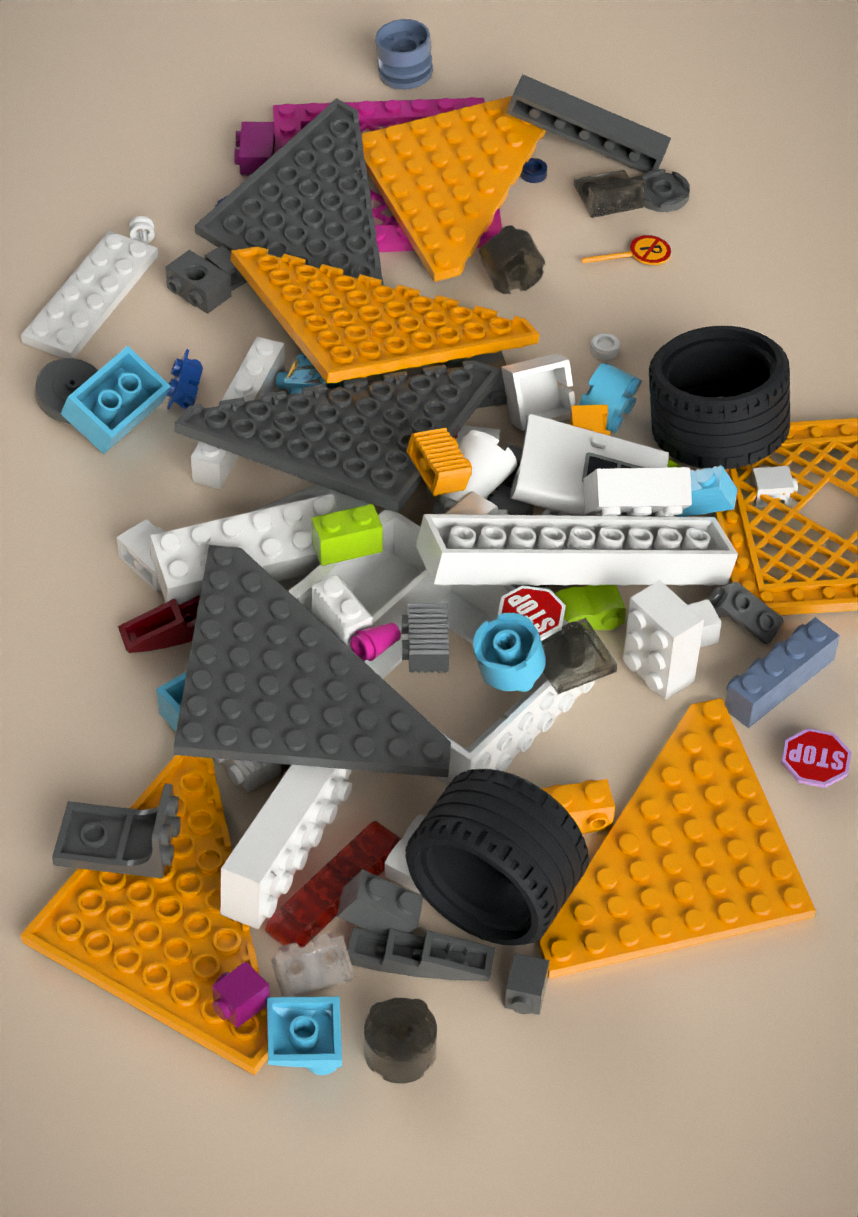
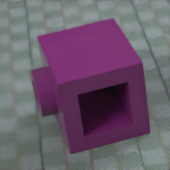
(239, 994)

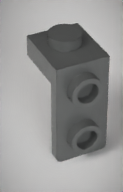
(746, 610)

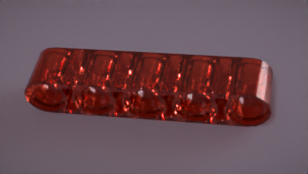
(320, 897)

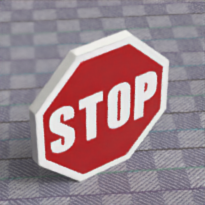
(538, 605)

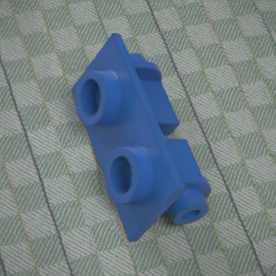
(185, 383)

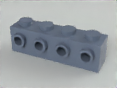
(781, 672)

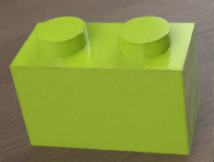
(347, 534)

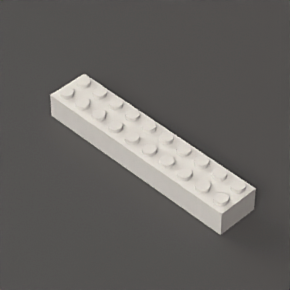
(574, 550)

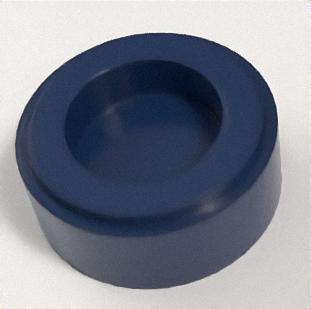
(534, 171)

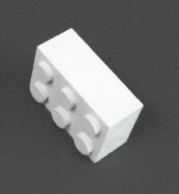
(637, 491)
(662, 639)

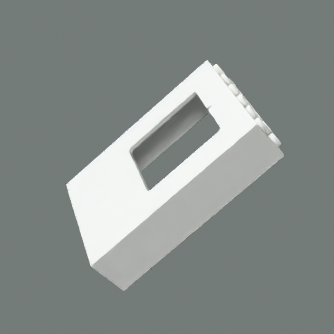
(399, 577)

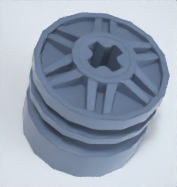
(404, 54)

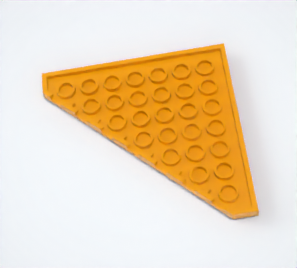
(449, 177)
(367, 328)
(684, 860)
(164, 937)

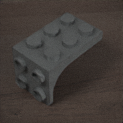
(119, 837)

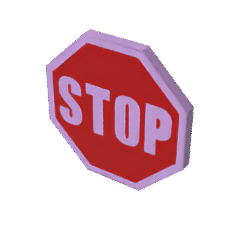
(816, 757)

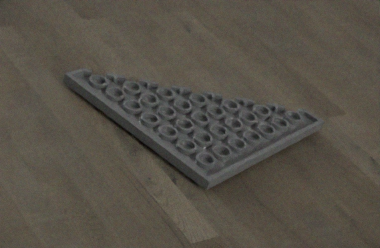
(306, 200)
(346, 434)
(286, 689)

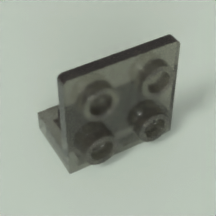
(610, 192)

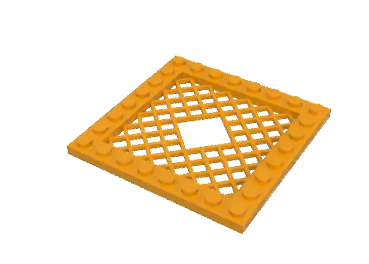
(810, 593)

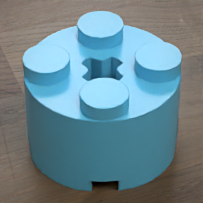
(612, 388)
(509, 652)

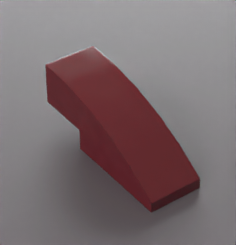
(161, 627)

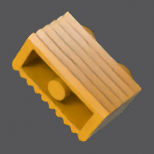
(439, 461)

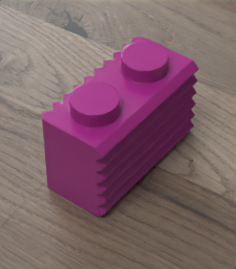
(255, 144)

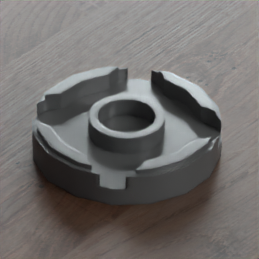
(665, 191)

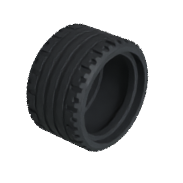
(726, 363)
(497, 856)

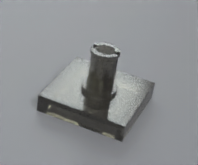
(576, 657)

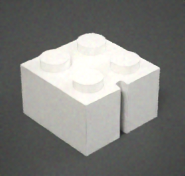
(534, 389)

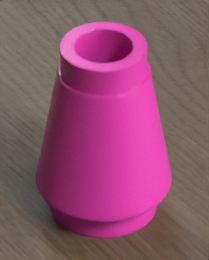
(374, 641)

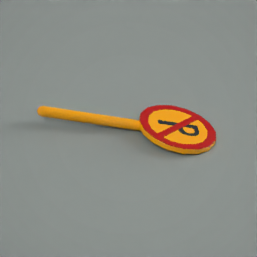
(645, 249)

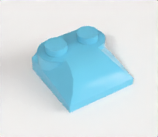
(305, 1033)

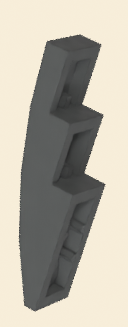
(418, 956)

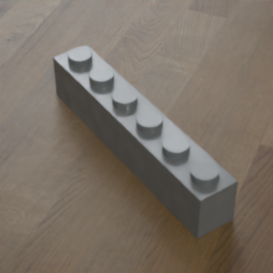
(588, 125)

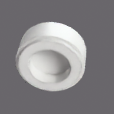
(605, 346)

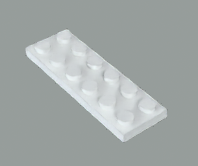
(89, 295)

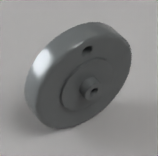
(57, 382)

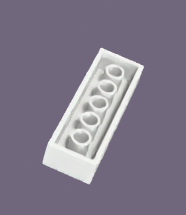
(273, 537)
(280, 841)

